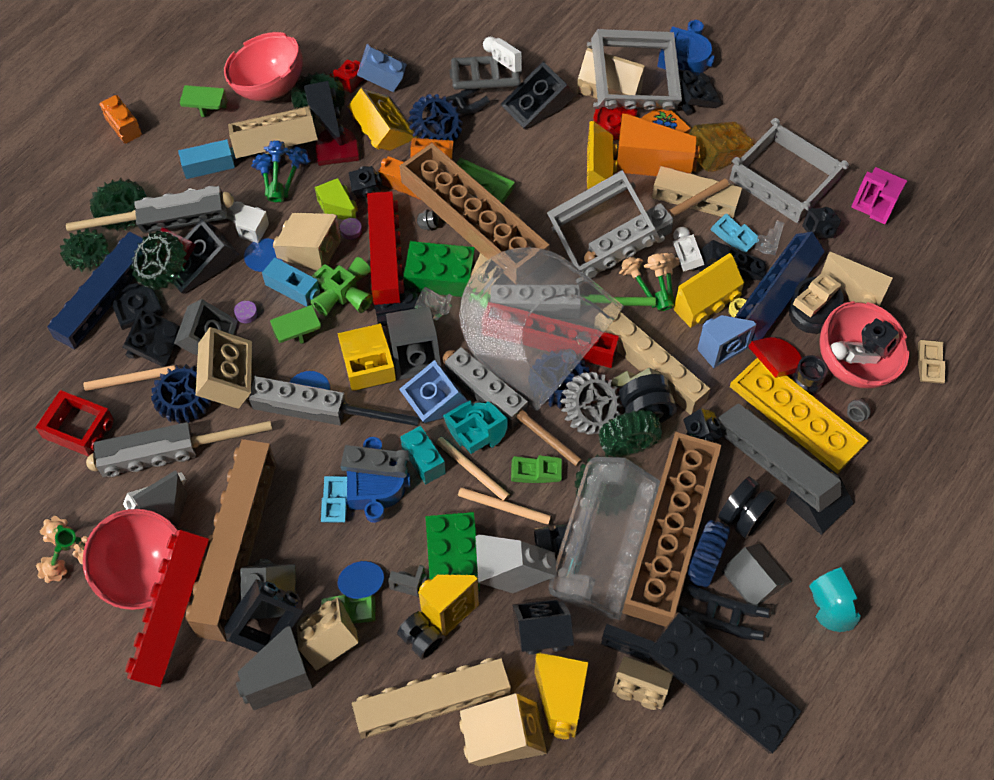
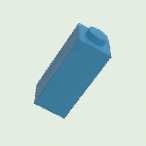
(207, 159)
(291, 282)

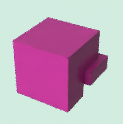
(878, 194)

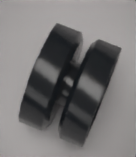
(814, 323)
(649, 394)
(747, 507)

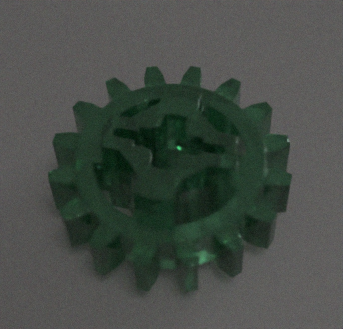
(84, 249)

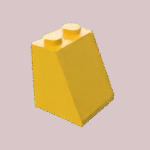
(561, 692)

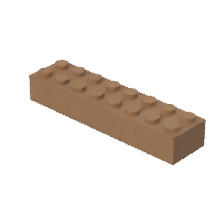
(466, 204)
(672, 530)
(232, 540)

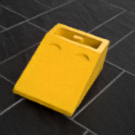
(366, 357)

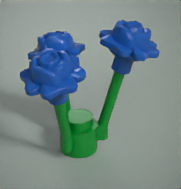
(275, 191)

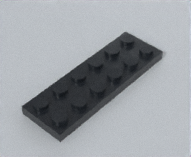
(724, 683)

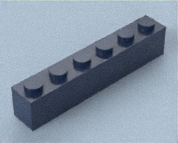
(780, 282)
(95, 294)

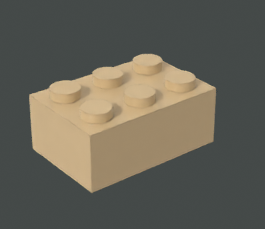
(224, 368)

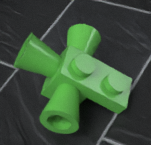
(342, 287)

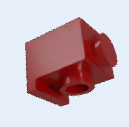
(348, 72)

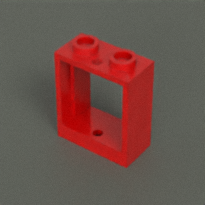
(57, 412)

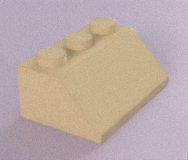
(622, 76)

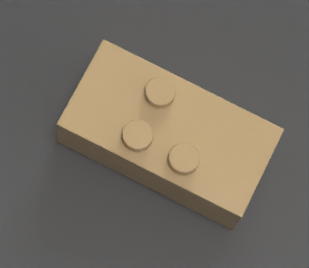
(254, 134)

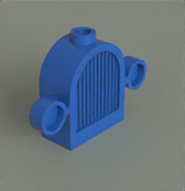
(692, 49)
(374, 491)

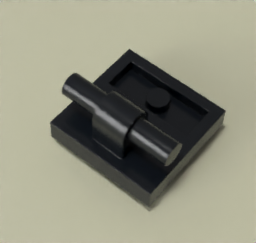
(696, 91)
(151, 338)

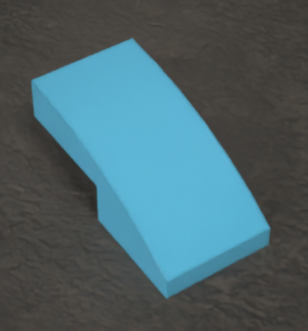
(739, 237)
(334, 500)

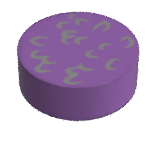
(350, 228)
(245, 312)

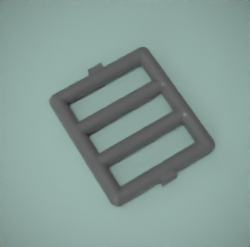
(476, 82)

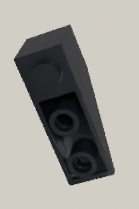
(322, 107)
(748, 266)

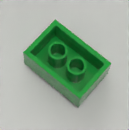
(439, 267)
(452, 545)

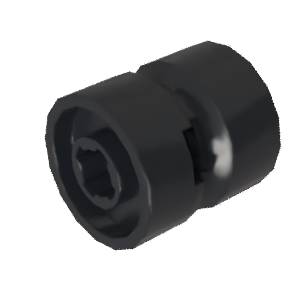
(810, 373)
(550, 538)
(422, 636)

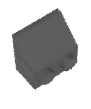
(198, 320)
(279, 574)

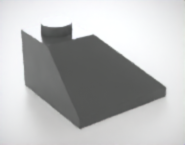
(164, 497)

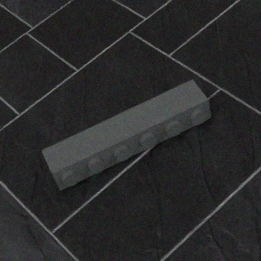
(780, 457)

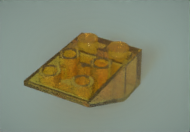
(720, 144)

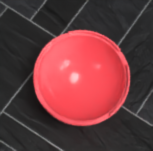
(265, 67)
(846, 325)
(125, 557)

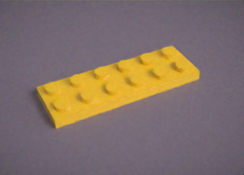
(800, 415)

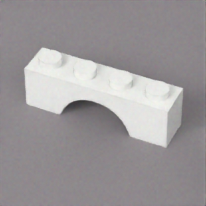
(249, 221)

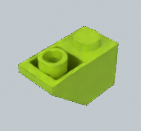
(335, 200)

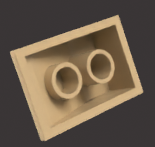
(856, 280)

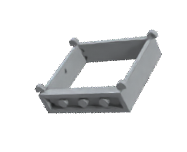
(635, 39)
(770, 193)
(591, 199)

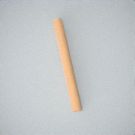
(127, 378)
(473, 469)
(505, 506)

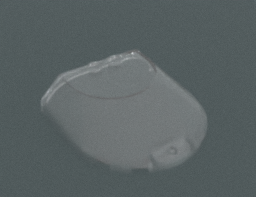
(533, 319)

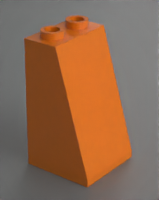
(649, 146)

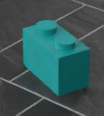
(423, 455)

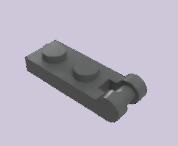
(375, 461)

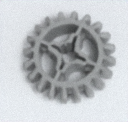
(584, 387)

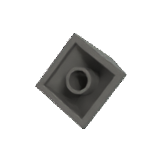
(755, 574)

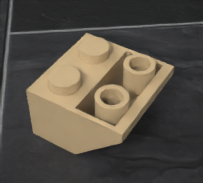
(326, 633)
(642, 683)

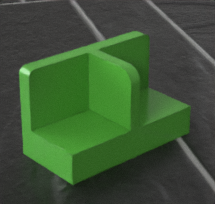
(203, 98)
(295, 324)

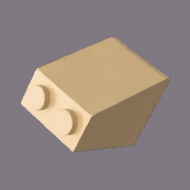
(308, 239)
(502, 731)

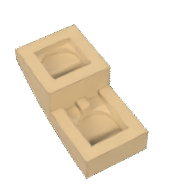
(817, 294)
(931, 362)

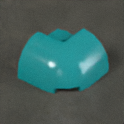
(476, 425)
(835, 598)

